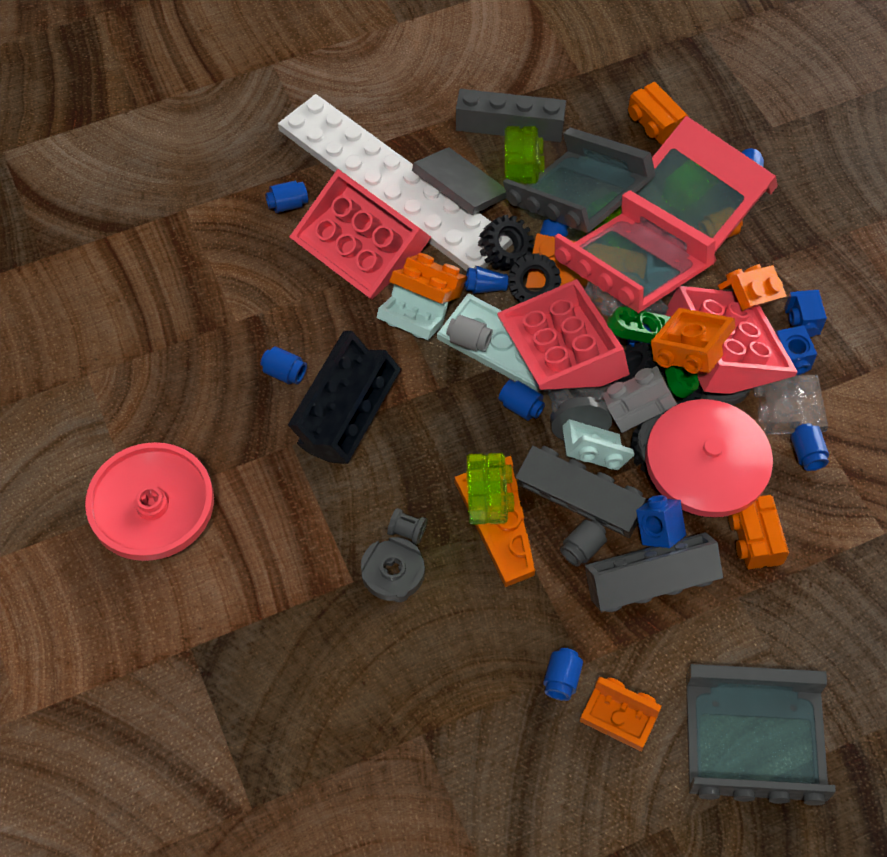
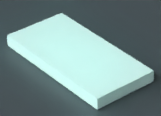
(501, 352)

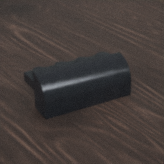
(343, 399)

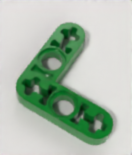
(628, 325)

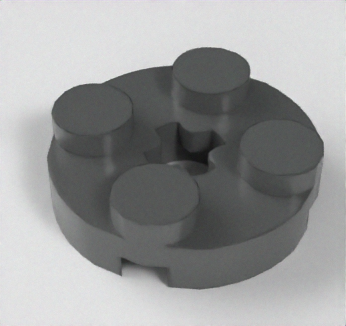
(396, 586)

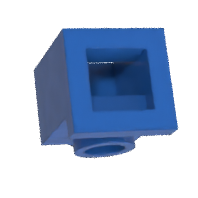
(807, 310)

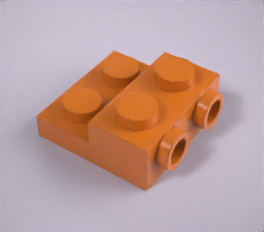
(429, 278)
(692, 340)

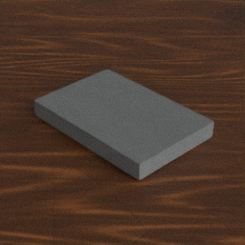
(460, 180)

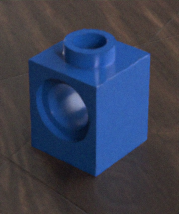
(798, 341)
(661, 522)

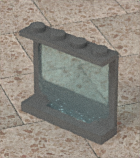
(585, 181)
(756, 734)

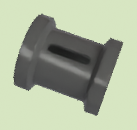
(407, 526)

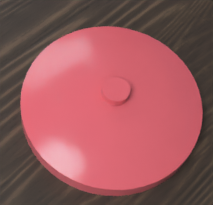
(709, 457)
(149, 501)

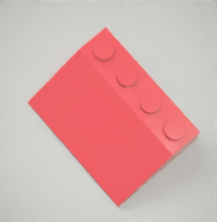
(358, 235)
(565, 339)
(750, 353)

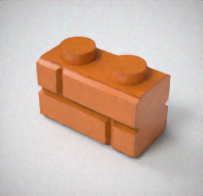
(655, 111)
(759, 534)

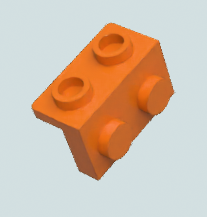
(755, 286)
(621, 712)

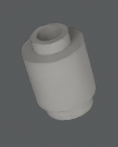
(469, 333)

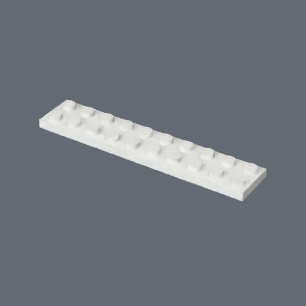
(389, 176)

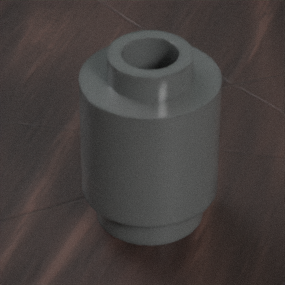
(583, 542)

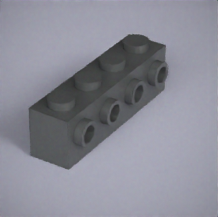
(493, 112)
(580, 490)
(654, 572)

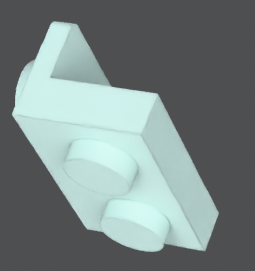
(412, 313)
(595, 445)

